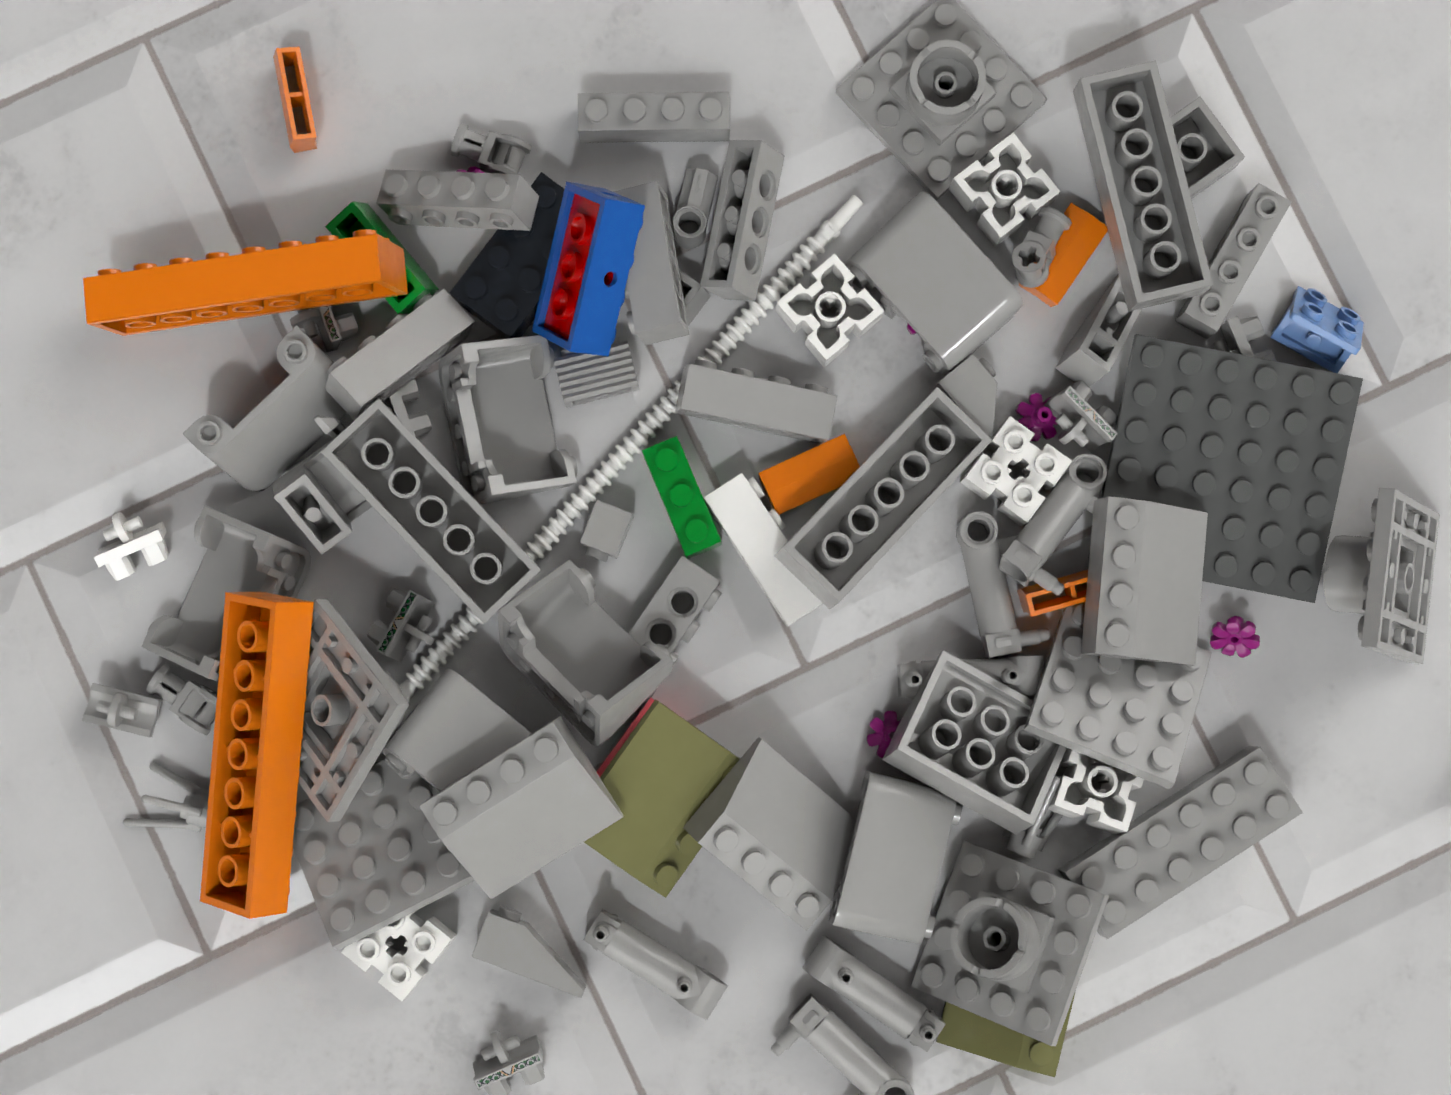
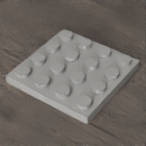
(1116, 707)
(375, 859)

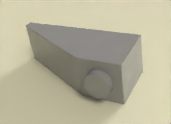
(1099, 337)
(520, 949)

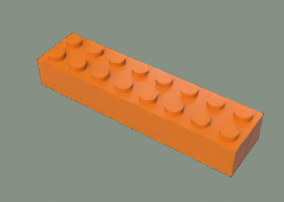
(246, 283)
(256, 753)

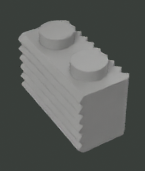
(595, 377)

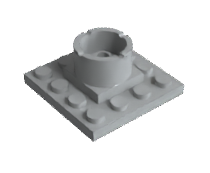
(932, 128)
(1387, 576)
(347, 713)
(1043, 947)

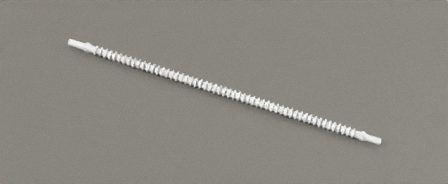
(828, 231)

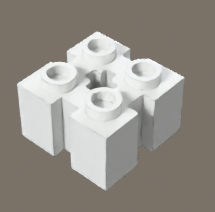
(1003, 168)
(829, 287)
(1019, 495)
(1107, 807)
(401, 969)

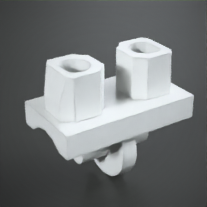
(116, 554)

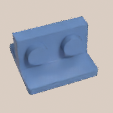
(1319, 329)

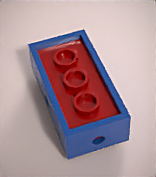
(588, 269)

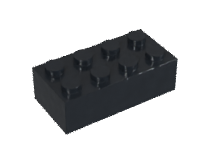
(509, 271)

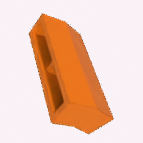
(288, 57)
(1071, 255)
(809, 474)
(1025, 595)

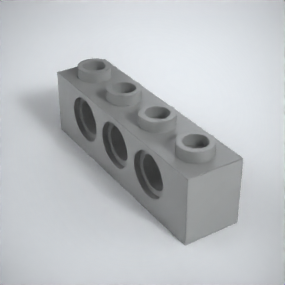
(742, 220)
(1235, 260)
(683, 578)

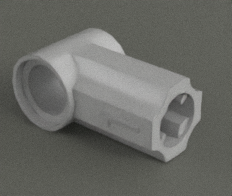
(694, 206)

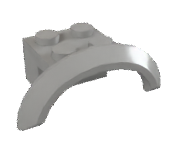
(320, 496)

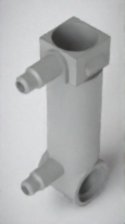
(1052, 523)
(991, 590)
(1018, 673)
(655, 963)
(873, 993)
(841, 1048)

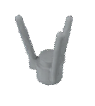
(192, 809)
(1032, 839)

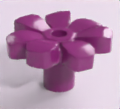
(1037, 417)
(1235, 637)
(882, 731)

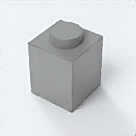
(606, 531)

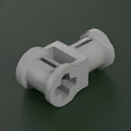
(493, 152)
(1039, 248)
(192, 701)

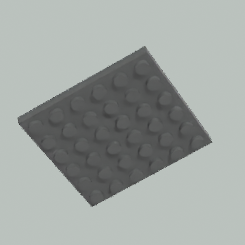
(1248, 446)

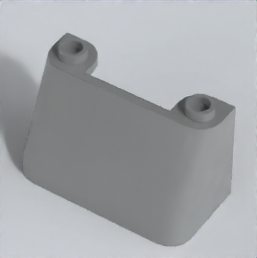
(936, 282)
(503, 419)
(279, 426)
(235, 561)
(579, 653)
(451, 733)
(895, 859)

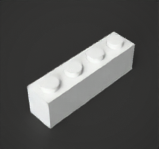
(757, 539)

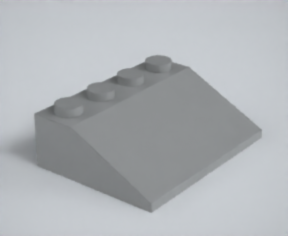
(1144, 581)
(972, 744)
(522, 808)
(777, 833)

